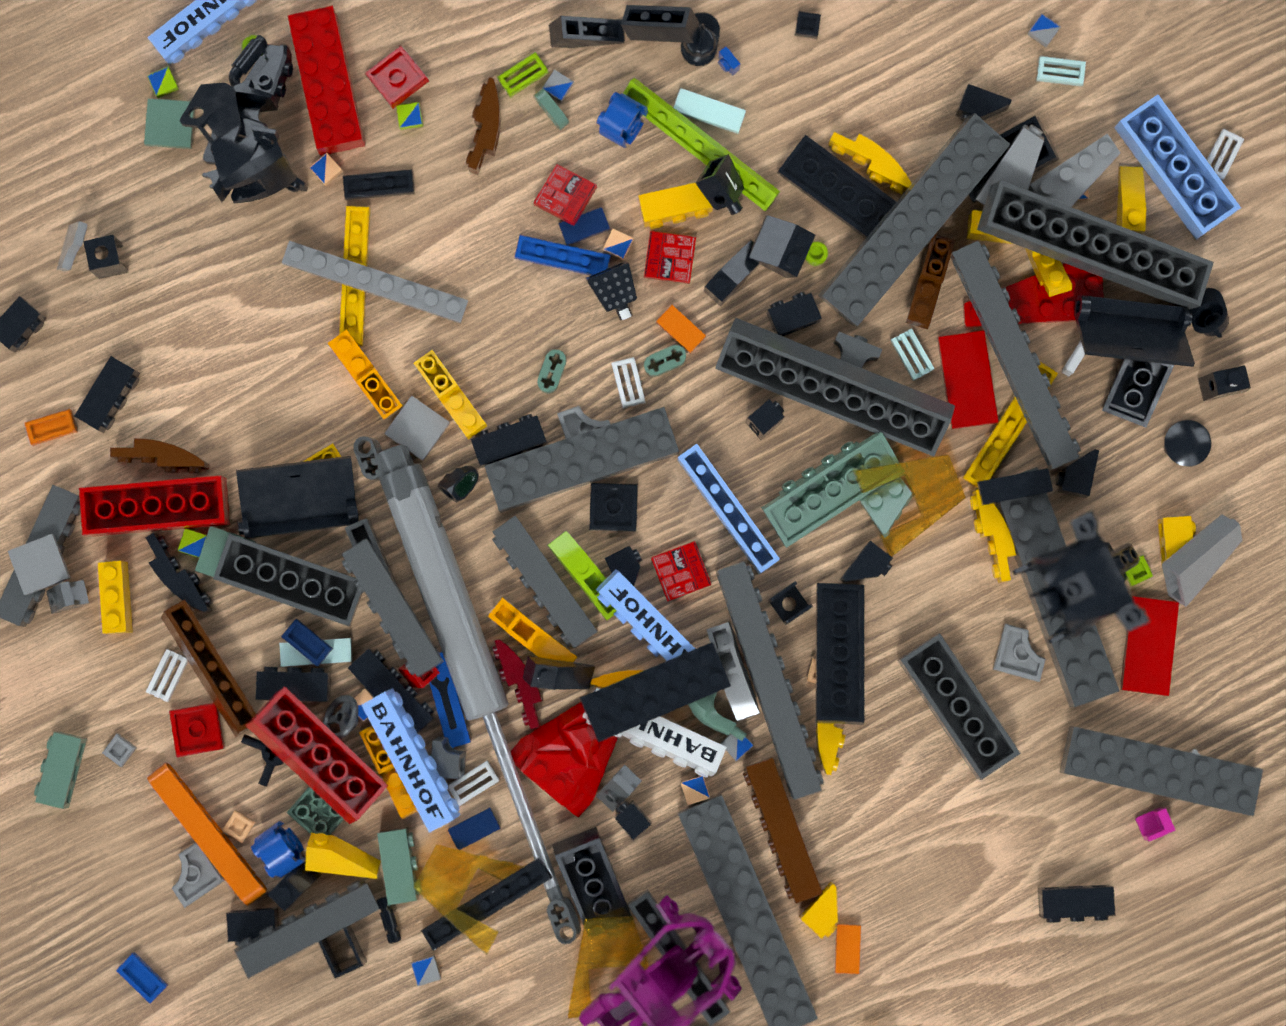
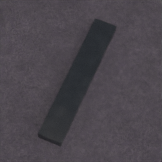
(490, 901)

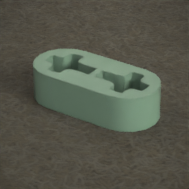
(551, 109)
(663, 355)
(546, 369)

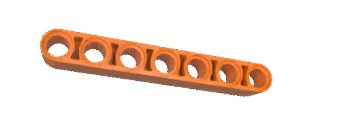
(207, 834)

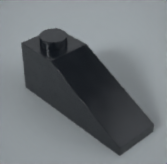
(585, 32)
(731, 276)
(557, 674)

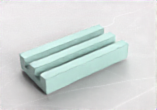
(1058, 79)
(929, 367)

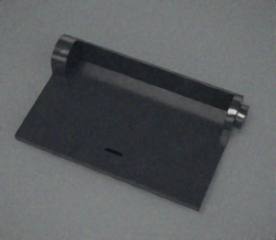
(1133, 330)
(296, 497)

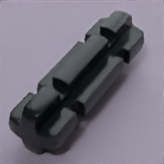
(388, 920)

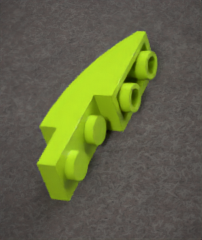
(581, 570)

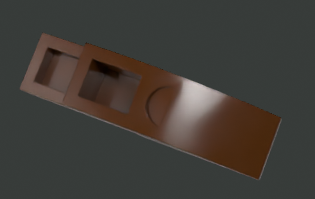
(488, 118)
(930, 281)
(168, 456)

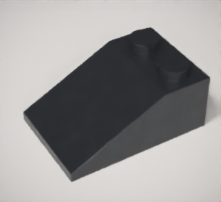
(1137, 390)

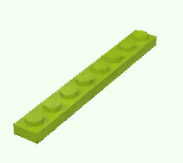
(699, 142)

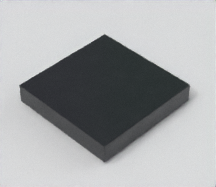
(613, 507)

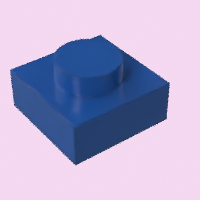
(728, 61)

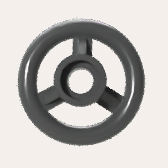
(346, 718)

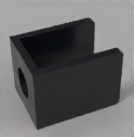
(111, 264)
(801, 605)
(331, 960)

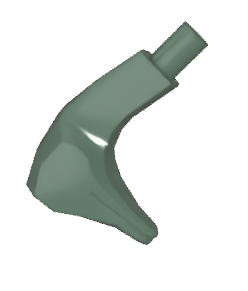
(706, 713)

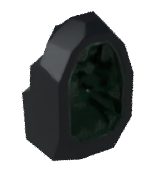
(459, 483)

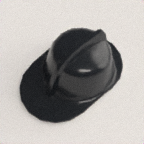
(705, 43)
(1212, 315)

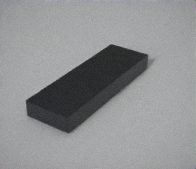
(378, 184)
(1015, 486)

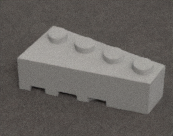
(1077, 174)

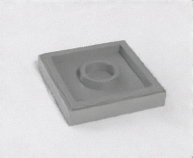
(417, 428)
(39, 564)

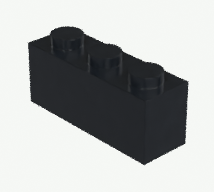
(660, 23)
(107, 395)
(508, 440)
(303, 685)
(1076, 903)

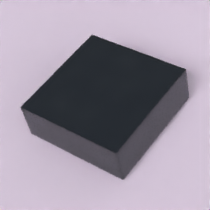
(807, 25)

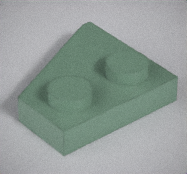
(886, 504)

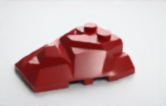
(565, 759)

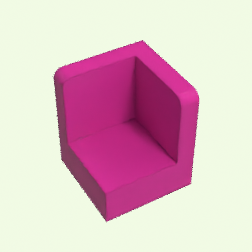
(1155, 824)

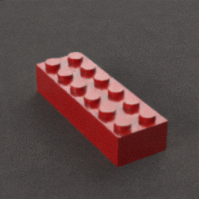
(326, 80)
(154, 506)
(317, 755)

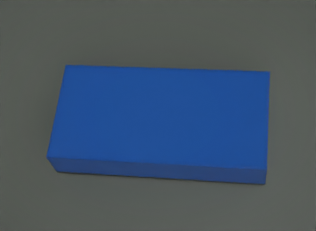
(142, 978)

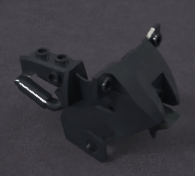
(240, 144)
(1087, 581)

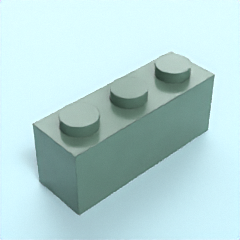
(60, 770)
(398, 865)

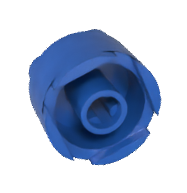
(622, 119)
(278, 850)

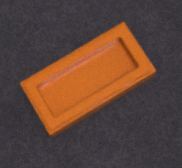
(681, 329)
(51, 427)
(847, 948)

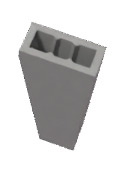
(1018, 161)
(1200, 558)

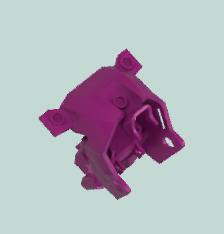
(649, 993)

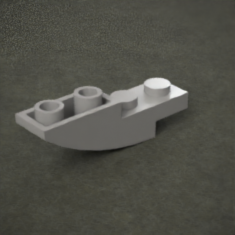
(740, 692)

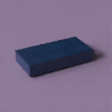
(587, 226)
(307, 642)
(474, 829)

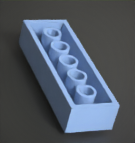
(1177, 167)

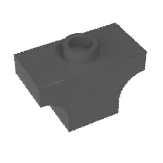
(856, 349)
(67, 596)
(448, 760)
(618, 788)

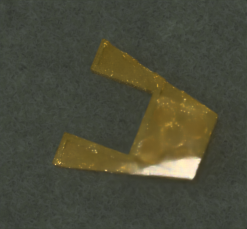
(932, 486)
(446, 881)
(603, 945)

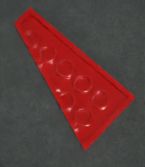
(1036, 306)

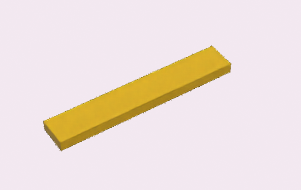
(355, 250)
(1001, 438)

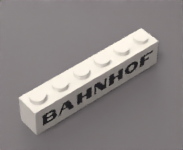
(677, 743)

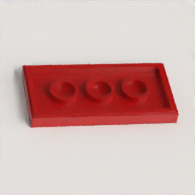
(968, 379)
(1151, 649)

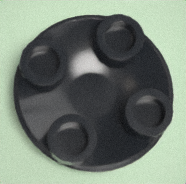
(1187, 443)

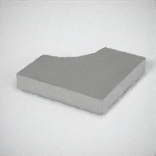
(72, 243)
(576, 422)
(1017, 656)
(197, 876)

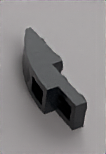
(181, 583)

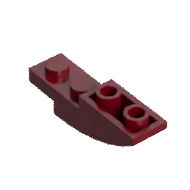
(512, 673)

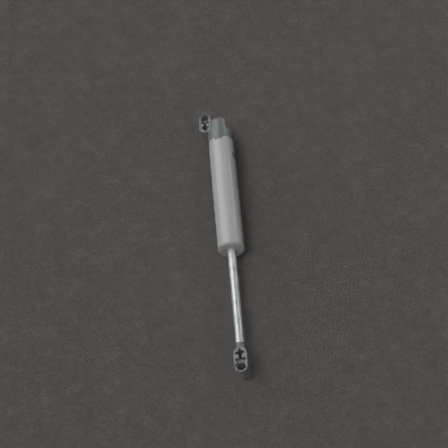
(457, 631)

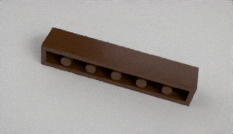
(209, 667)
(783, 830)

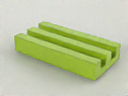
(511, 92)

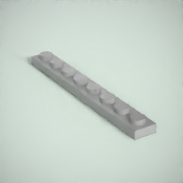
(374, 282)

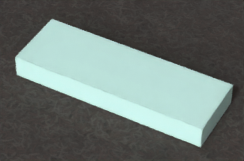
(709, 111)
(341, 653)

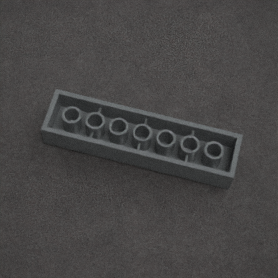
(582, 459)
(1161, 770)

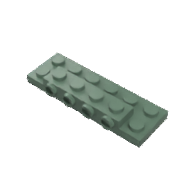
(826, 489)

